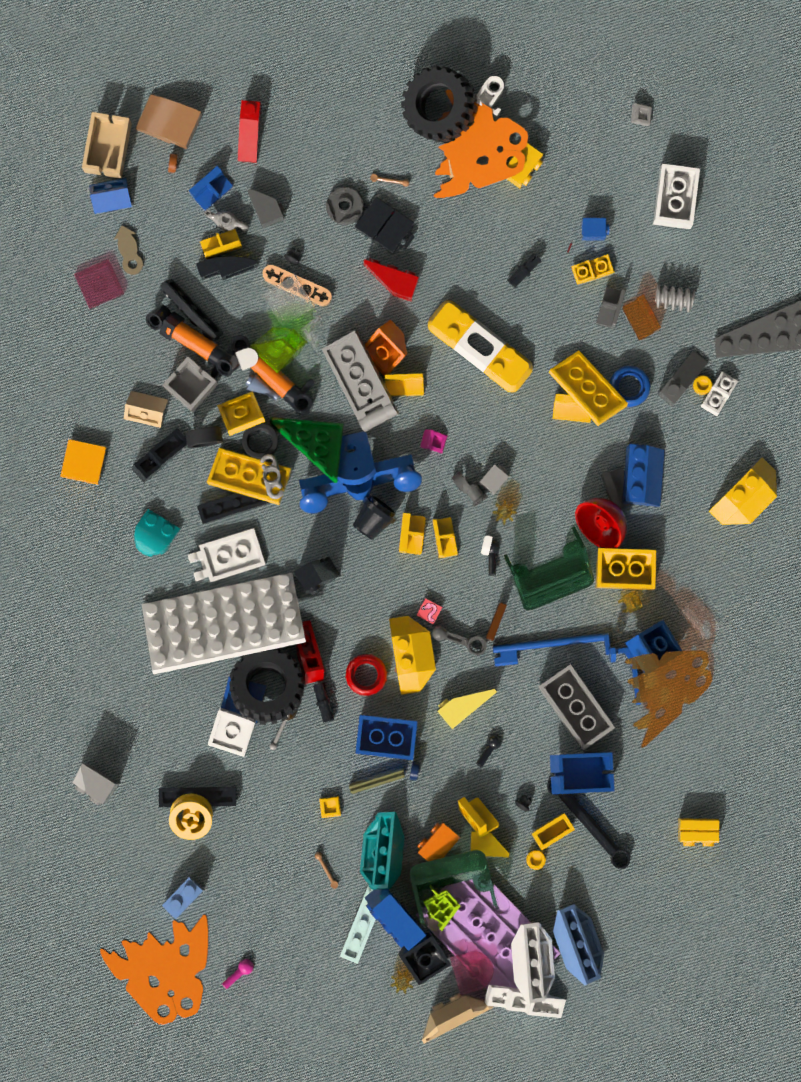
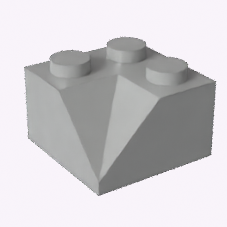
(94, 784)

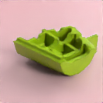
(441, 907)

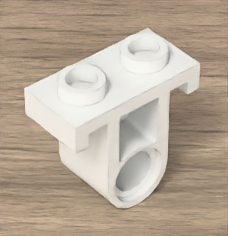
(491, 97)

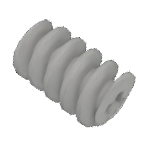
(674, 298)

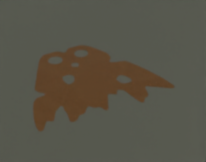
(665, 692)

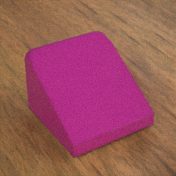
(433, 441)

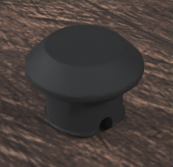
(293, 256)
(523, 803)

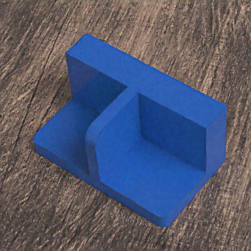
(210, 188)

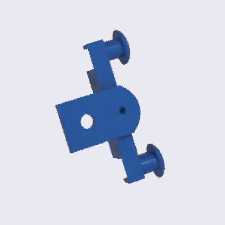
(358, 475)

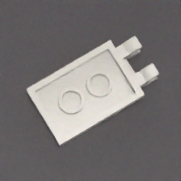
(228, 556)

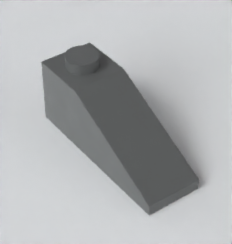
(682, 378)

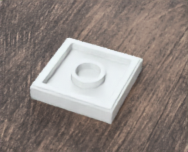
(231, 732)

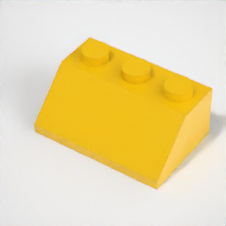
(626, 569)

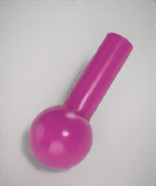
(245, 967)

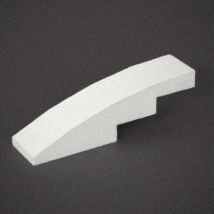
(514, 1001)

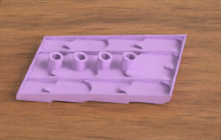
(482, 929)

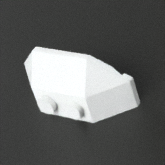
(533, 962)

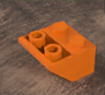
(438, 843)

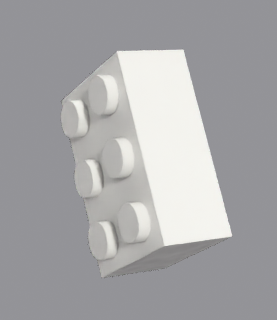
(676, 196)

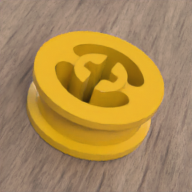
(192, 806)

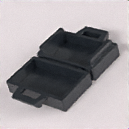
(385, 230)

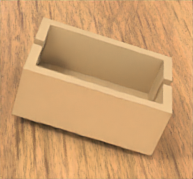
(106, 145)

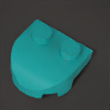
(154, 534)

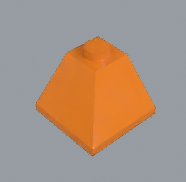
(387, 347)

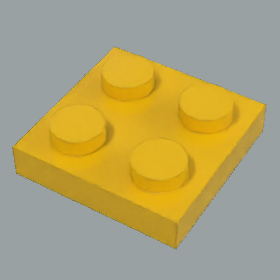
(241, 413)

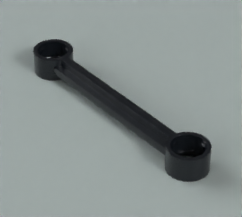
(590, 824)

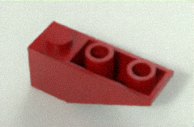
(396, 282)

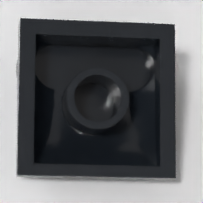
(424, 959)

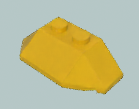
(748, 496)
(412, 653)

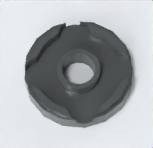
(348, 216)

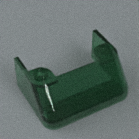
(554, 578)
(451, 871)

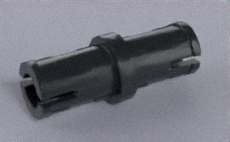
(524, 270)
(323, 702)

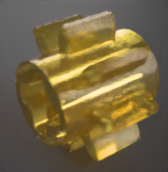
(508, 509)
(396, 983)

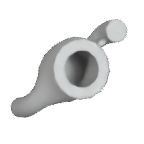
(226, 220)

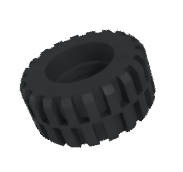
(416, 98)
(271, 710)

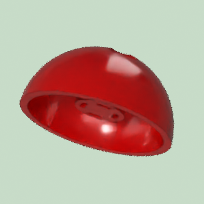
(601, 522)

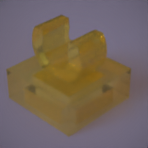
(632, 602)

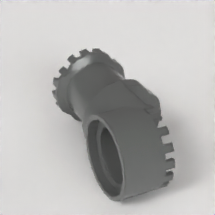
(471, 490)

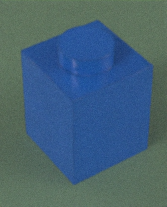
(594, 229)

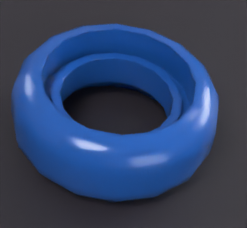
(642, 378)

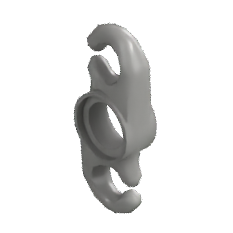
(274, 467)

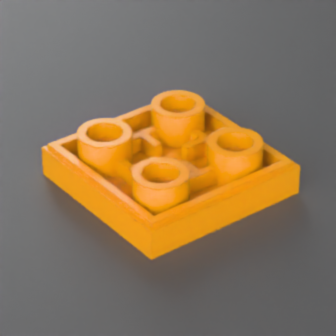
(83, 462)

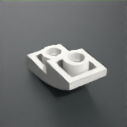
(719, 393)

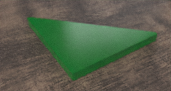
(316, 440)

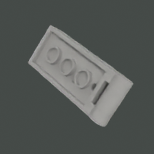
(360, 381)

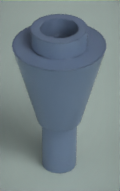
(257, 385)

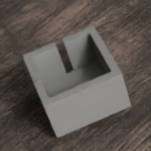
(191, 386)

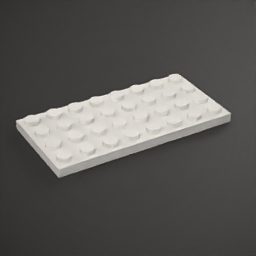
(223, 623)

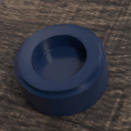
(414, 770)

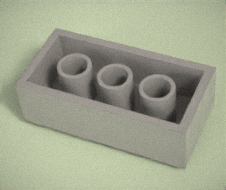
(576, 707)

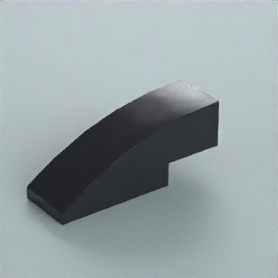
(225, 266)
(160, 455)

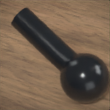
(494, 549)
(493, 742)

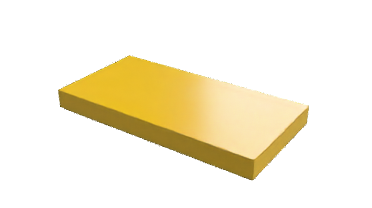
(588, 388)
(245, 475)

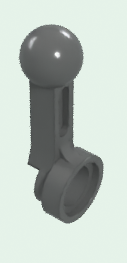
(440, 633)

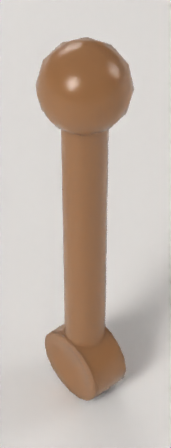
(374, 178)
(334, 884)

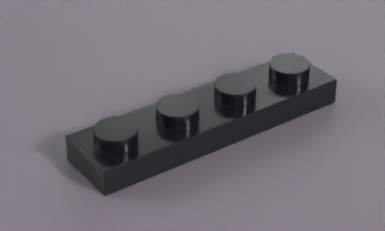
(190, 308)
(227, 507)
(215, 795)

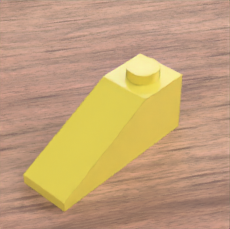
(459, 708)

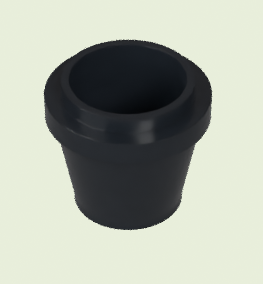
(374, 517)

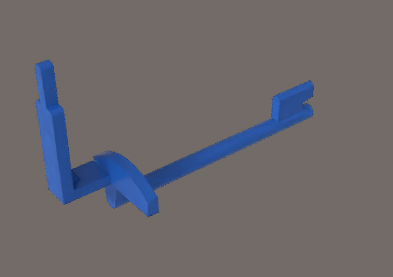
(509, 651)

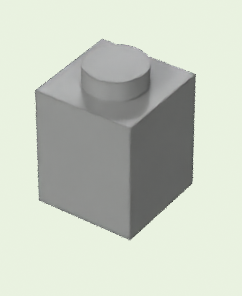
(494, 479)

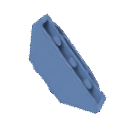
(578, 944)

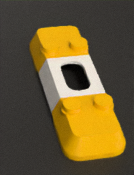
(503, 366)

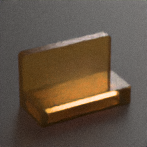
(641, 317)

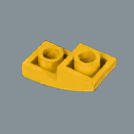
(593, 269)

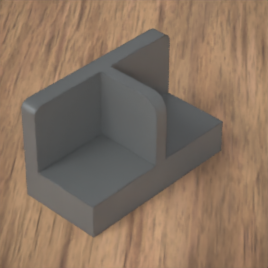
(610, 307)

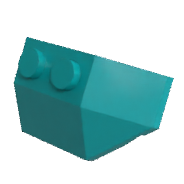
(382, 851)

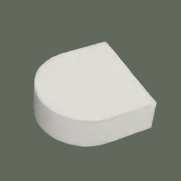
(247, 358)
(486, 545)

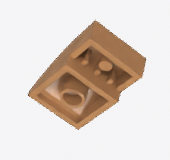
(169, 121)

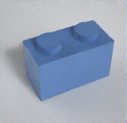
(183, 897)

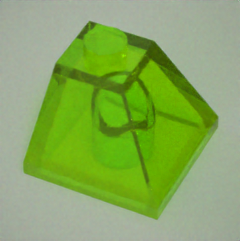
(279, 347)

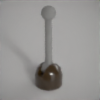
(273, 746)

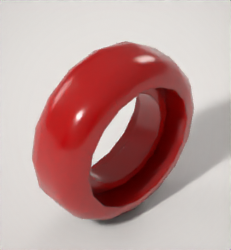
(366, 659)

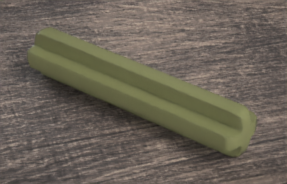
(376, 780)

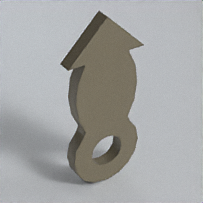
(128, 249)

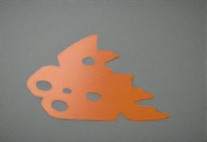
(477, 141)
(168, 966)

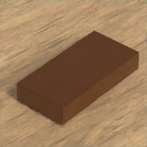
(496, 621)

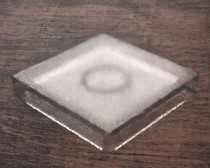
(288, 300)

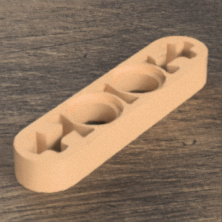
(277, 271)

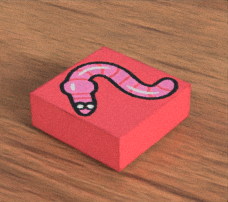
(429, 611)

